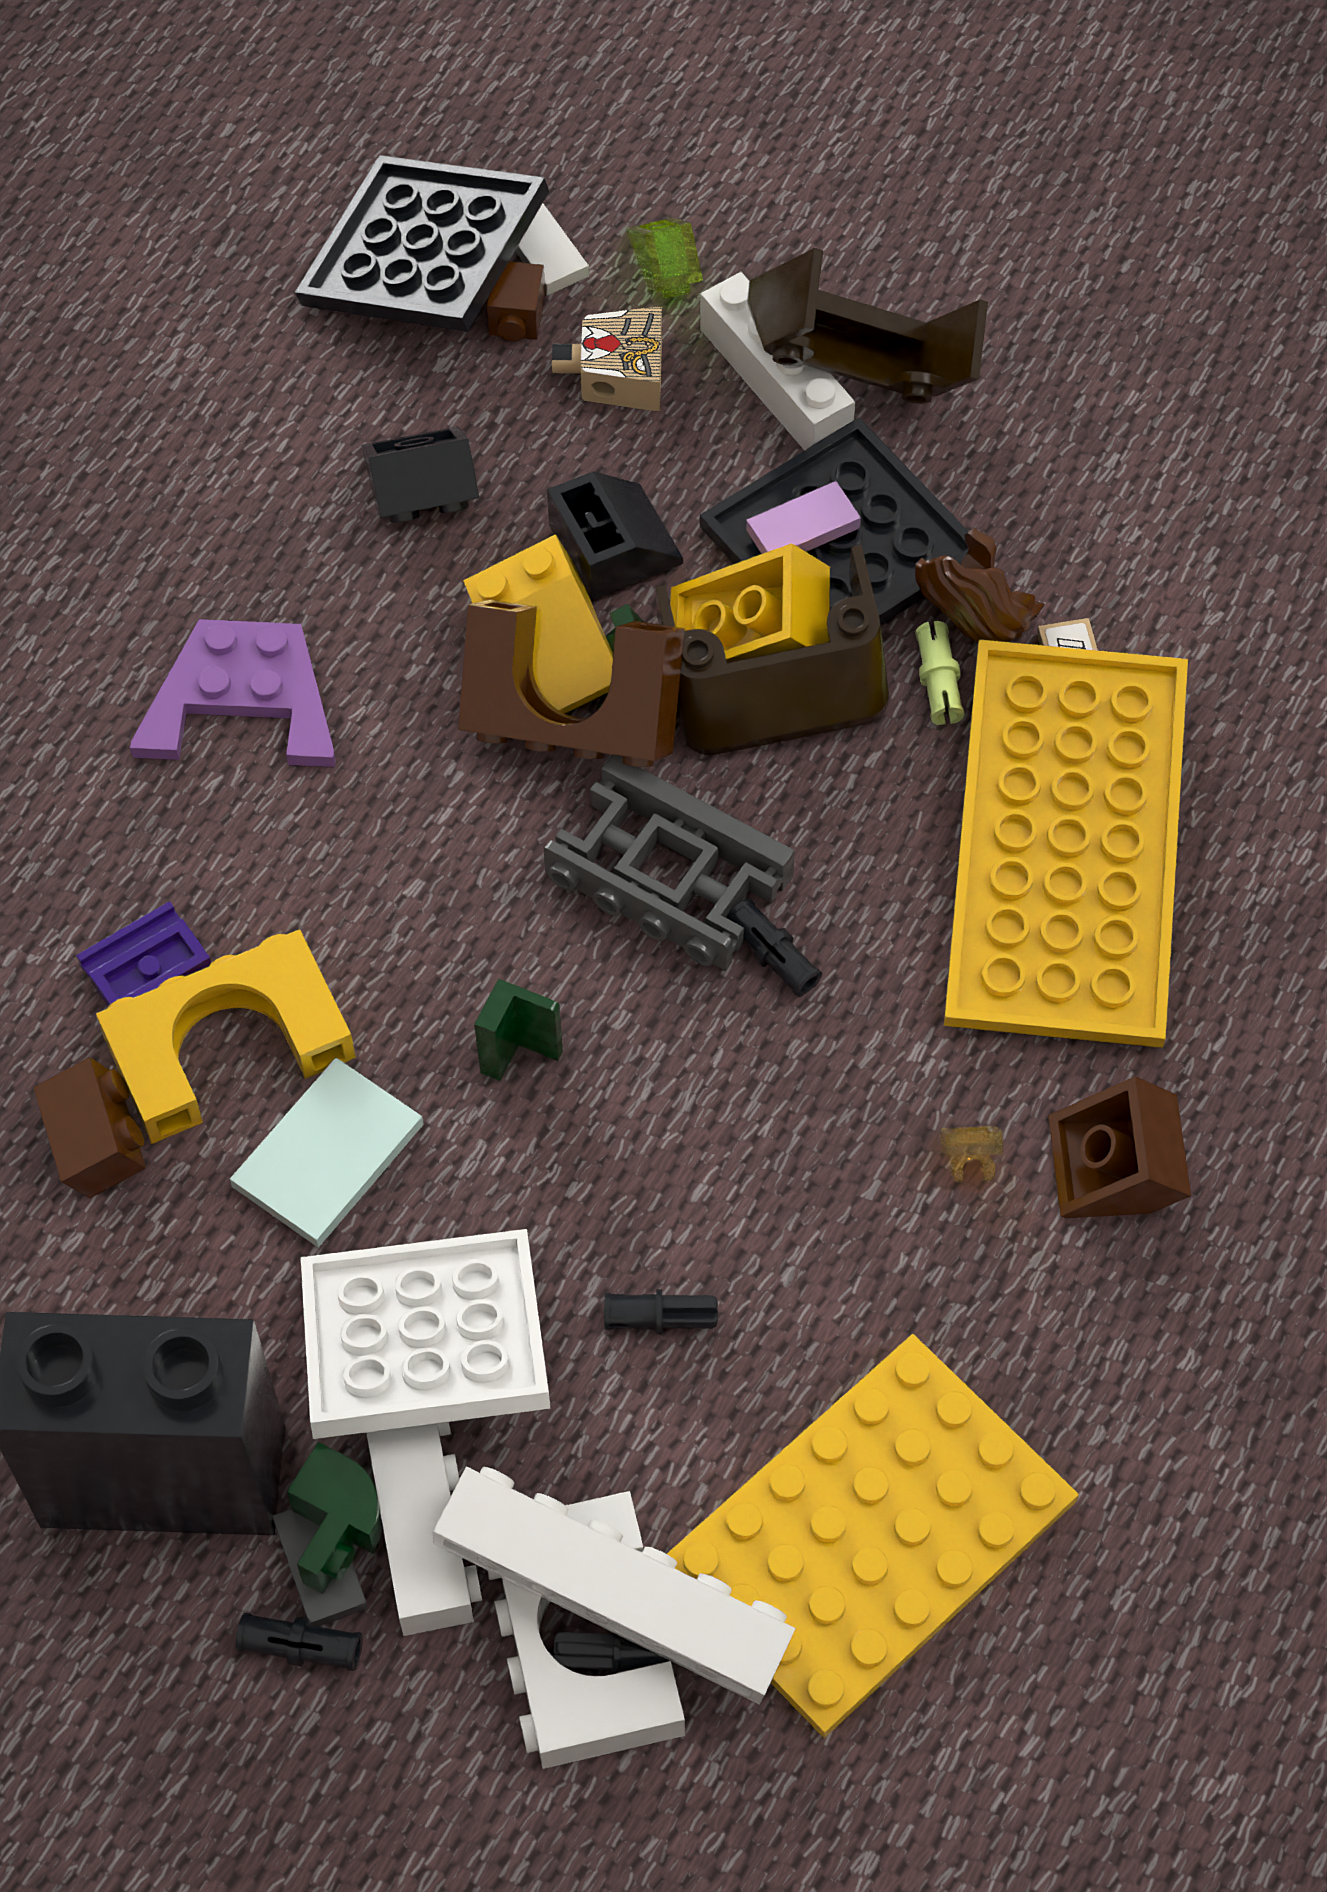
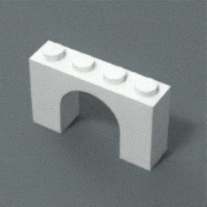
(580, 1713)

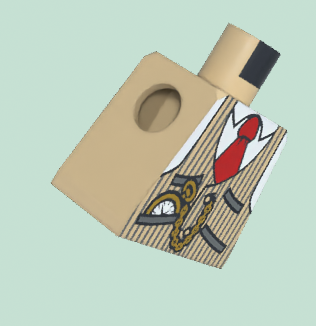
(617, 358)

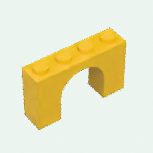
(271, 979)

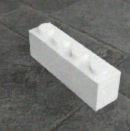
(800, 396)
(412, 1492)

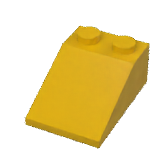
(759, 603)
(569, 644)

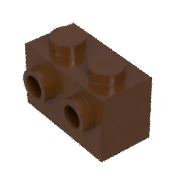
(90, 1127)

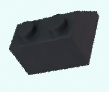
(421, 473)

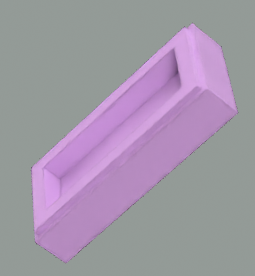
(805, 520)

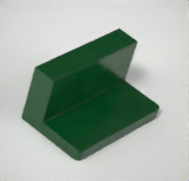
(514, 1019)

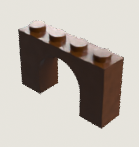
(505, 702)

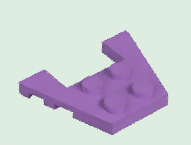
(240, 672)

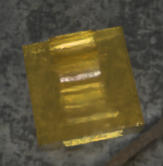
(971, 1143)

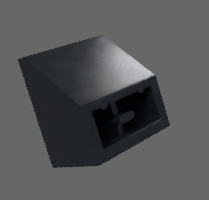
(610, 532)

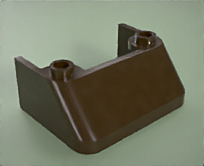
(860, 340)
(789, 691)

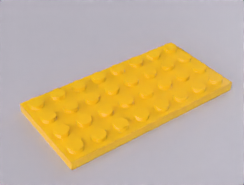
(1068, 844)

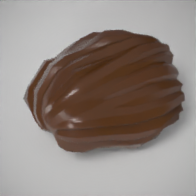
(977, 592)

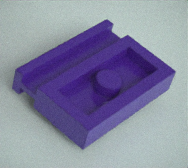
(143, 955)

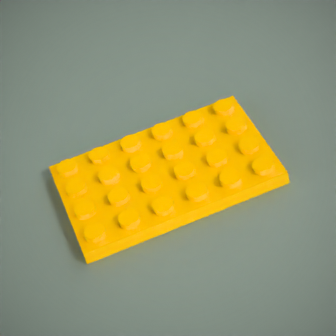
(877, 1527)

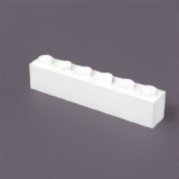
(614, 1584)

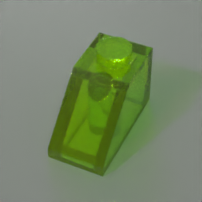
(666, 255)

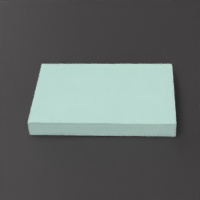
(326, 1152)

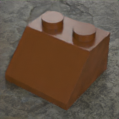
(1119, 1152)

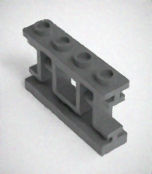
(689, 829)

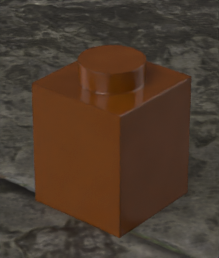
(517, 302)

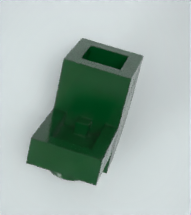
(345, 1506)

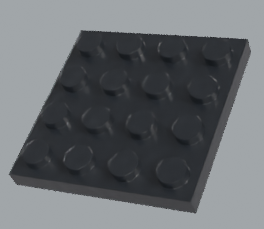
(423, 242)
(896, 512)

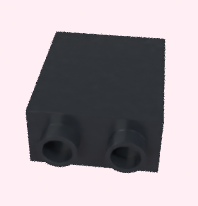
(141, 1422)

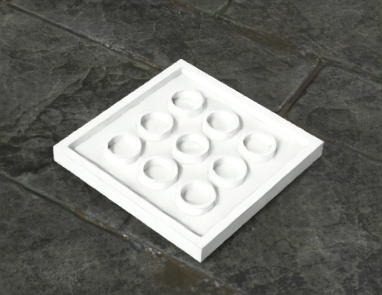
(422, 1334)

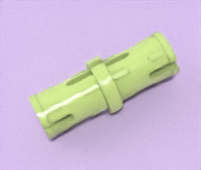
(939, 673)

